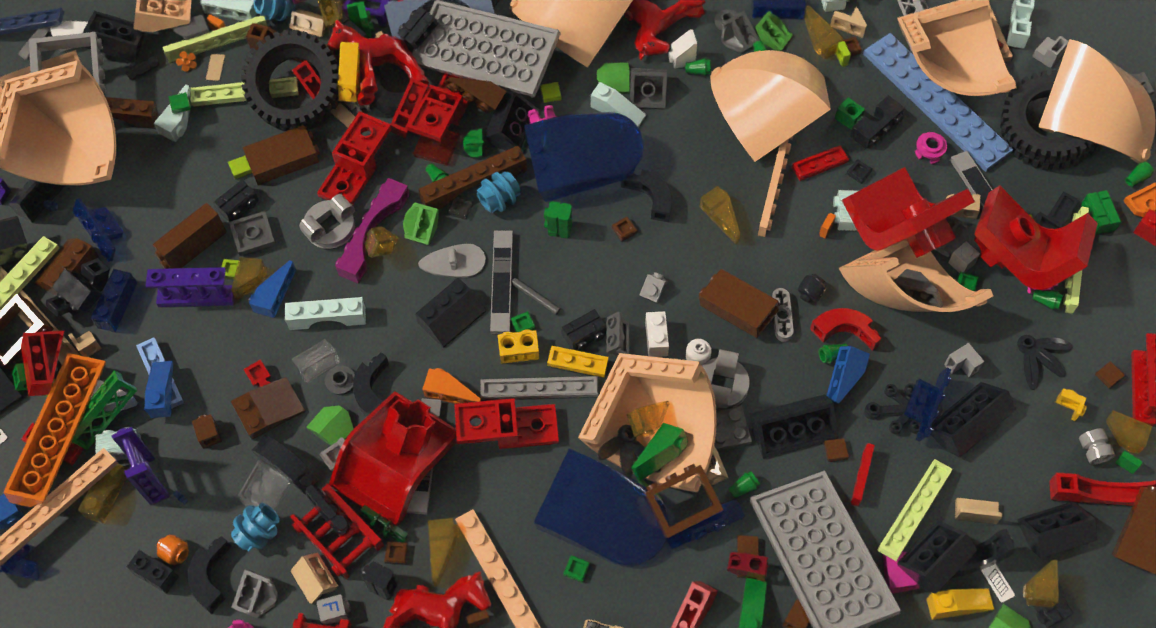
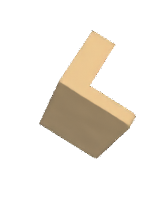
(307, 22)
(977, 511)
(313, 577)

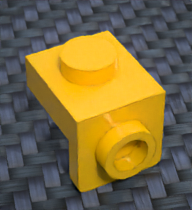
(1073, 401)

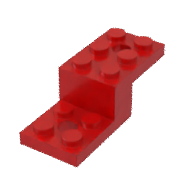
(439, 104)
(355, 158)
(506, 423)

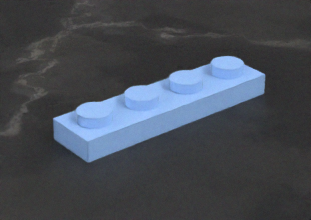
(150, 353)

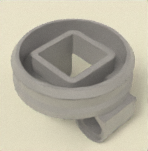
(341, 210)
(727, 366)

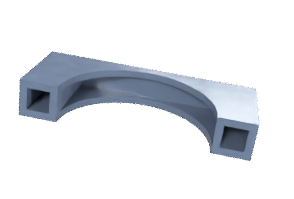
(400, 11)

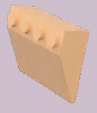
(161, 14)

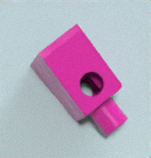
(895, 577)

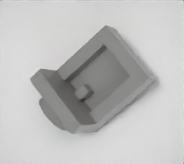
(653, 286)
(330, 454)

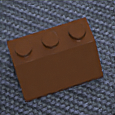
(70, 257)

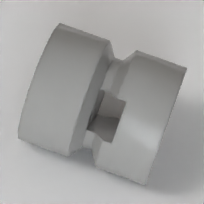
(1096, 445)

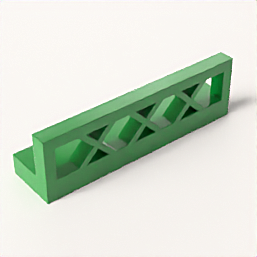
(97, 403)

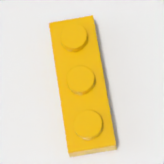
(577, 361)

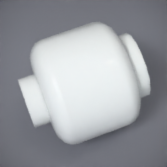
(699, 351)

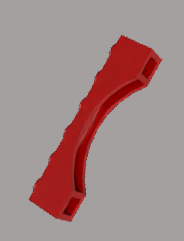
(1082, 489)

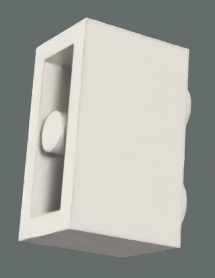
(656, 334)

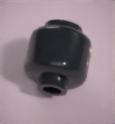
(811, 288)

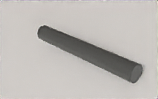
(534, 295)

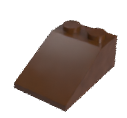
(267, 407)

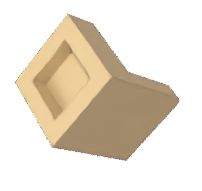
(86, 344)

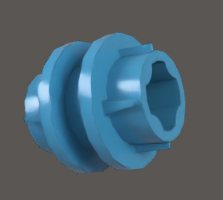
(274, 8)
(496, 193)
(255, 527)

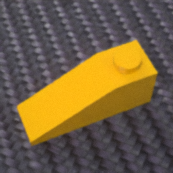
(349, 72)
(959, 602)

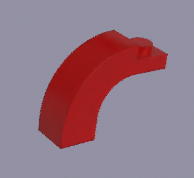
(845, 321)

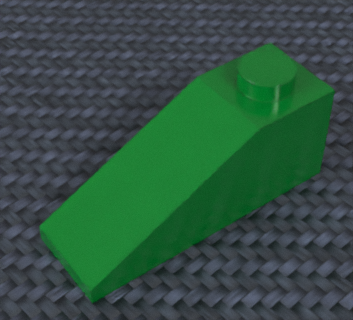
(662, 449)
(752, 604)

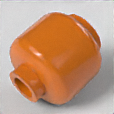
(172, 549)

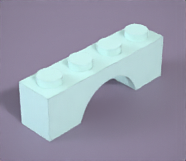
(304, 314)

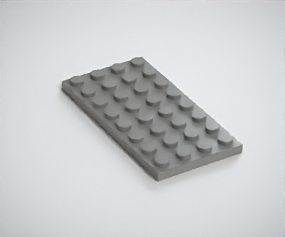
(487, 48)
(824, 554)

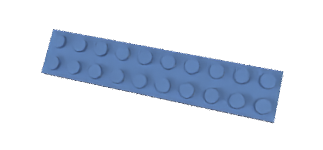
(938, 103)

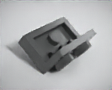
(617, 335)

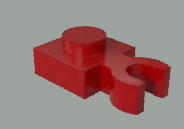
(257, 374)

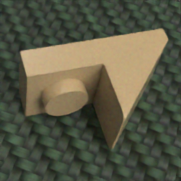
(851, 24)

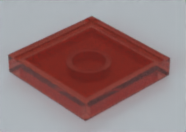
(435, 150)

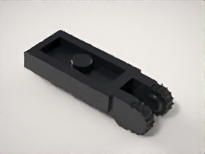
(327, 511)

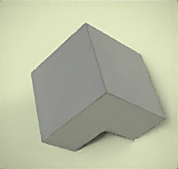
(1050, 51)
(966, 359)

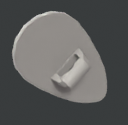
(454, 261)

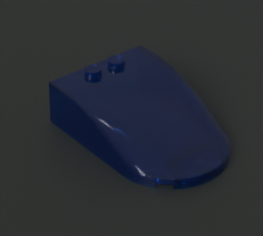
(583, 152)
(601, 512)

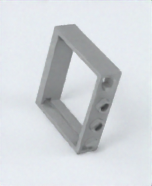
(37, 45)

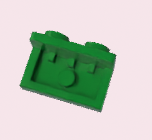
(360, 17)

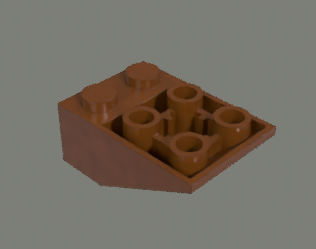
(483, 93)

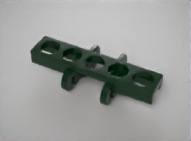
(389, 528)

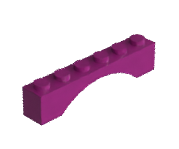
(389, 200)

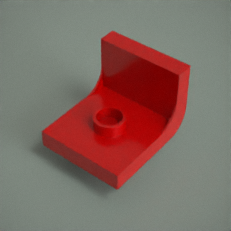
(896, 211)
(1030, 251)
(391, 455)

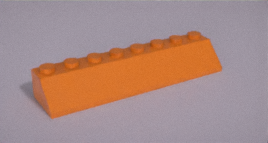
(53, 430)

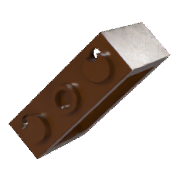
(7, 314)
(691, 520)

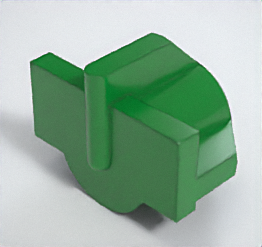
(474, 143)

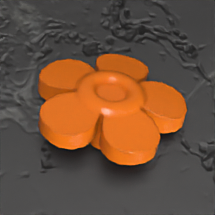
(186, 61)

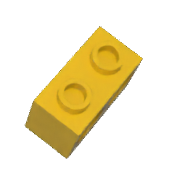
(519, 351)

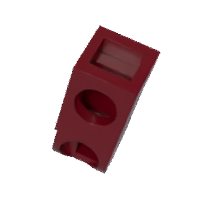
(748, 565)

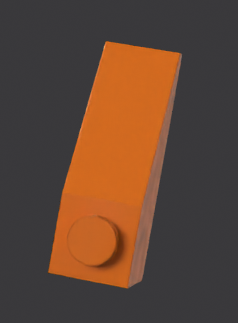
(445, 387)

